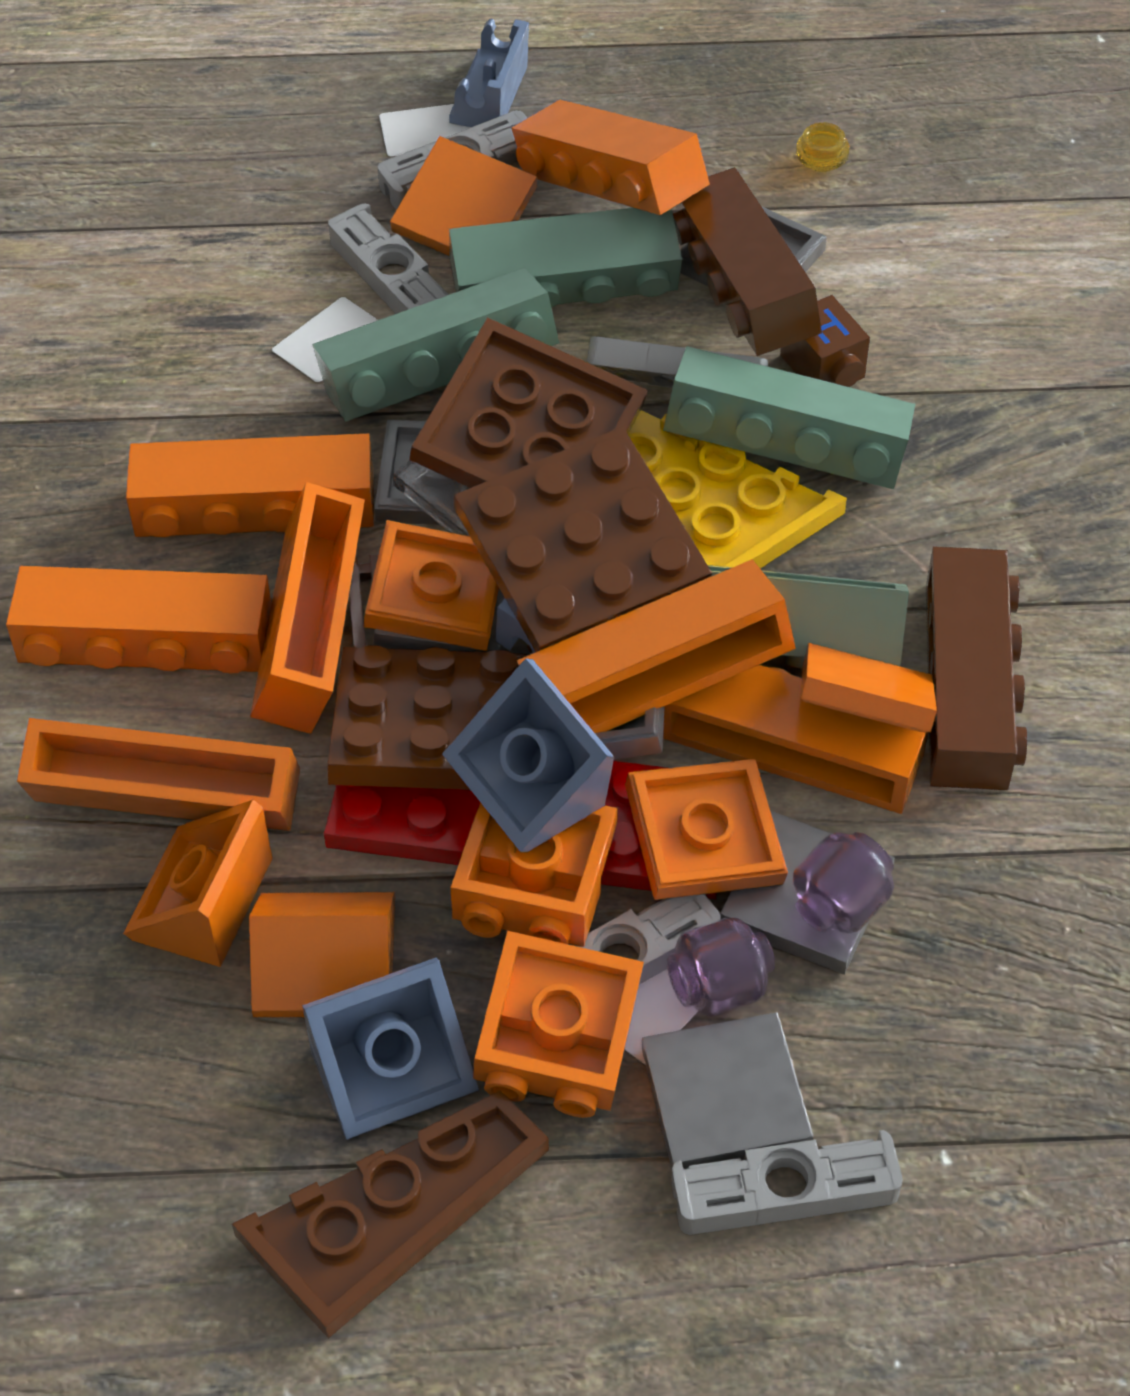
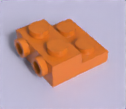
(534, 892)
(557, 1024)

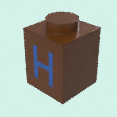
(837, 353)

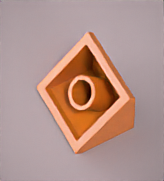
(204, 884)
(316, 947)

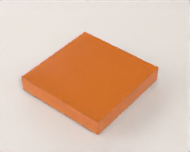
(458, 191)
(431, 587)
(868, 688)
(705, 829)

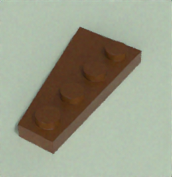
(366, 1229)

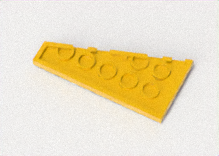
(728, 502)

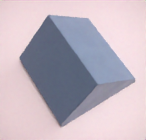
(532, 759)
(389, 1048)

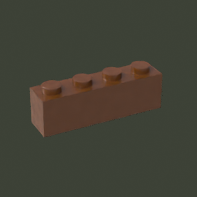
(747, 264)
(972, 669)

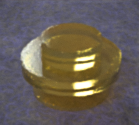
(822, 147)

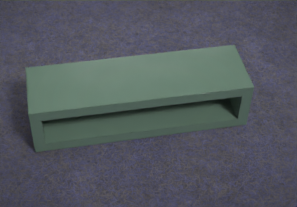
(575, 254)
(426, 343)
(789, 417)
(842, 615)

